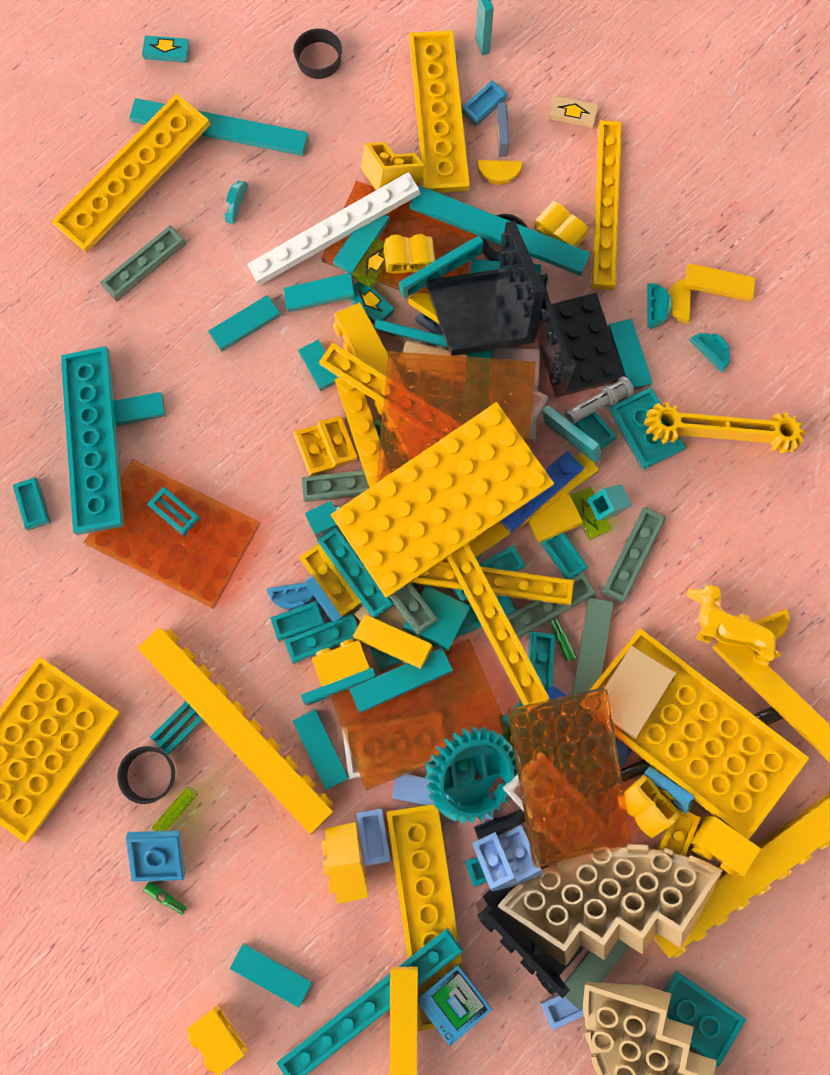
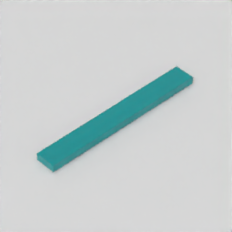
(234, 129)
(491, 227)
(366, 1008)

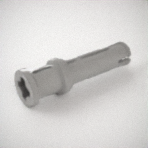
(608, 396)

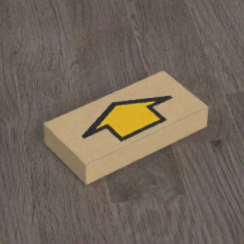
(573, 111)

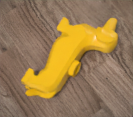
(731, 629)

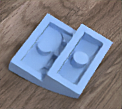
(506, 859)

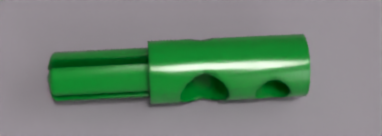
(562, 639)
(154, 891)

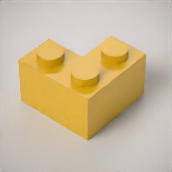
(384, 166)
(720, 842)
(344, 863)

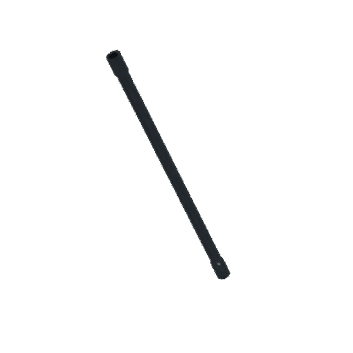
(500, 824)

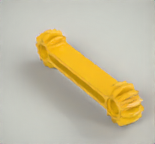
(724, 428)

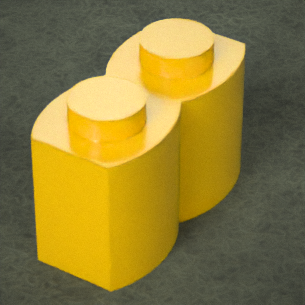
(561, 225)
(408, 254)
(649, 807)

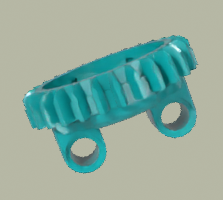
(492, 760)

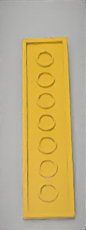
(438, 111)
(131, 173)
(422, 885)

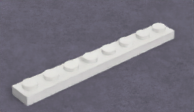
(334, 228)

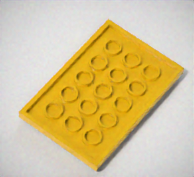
(45, 740)

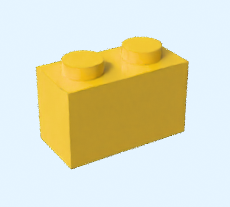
(340, 662)
(216, 1041)

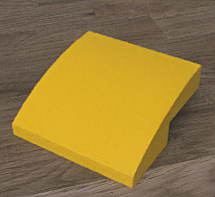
(325, 446)
(555, 519)

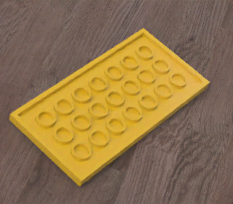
(442, 499)
(710, 744)

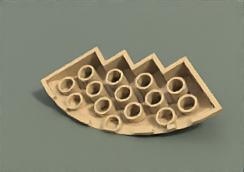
(612, 897)
(634, 1036)

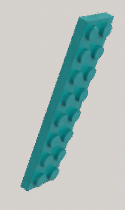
(91, 441)

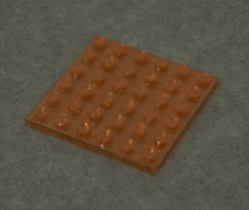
(439, 393)

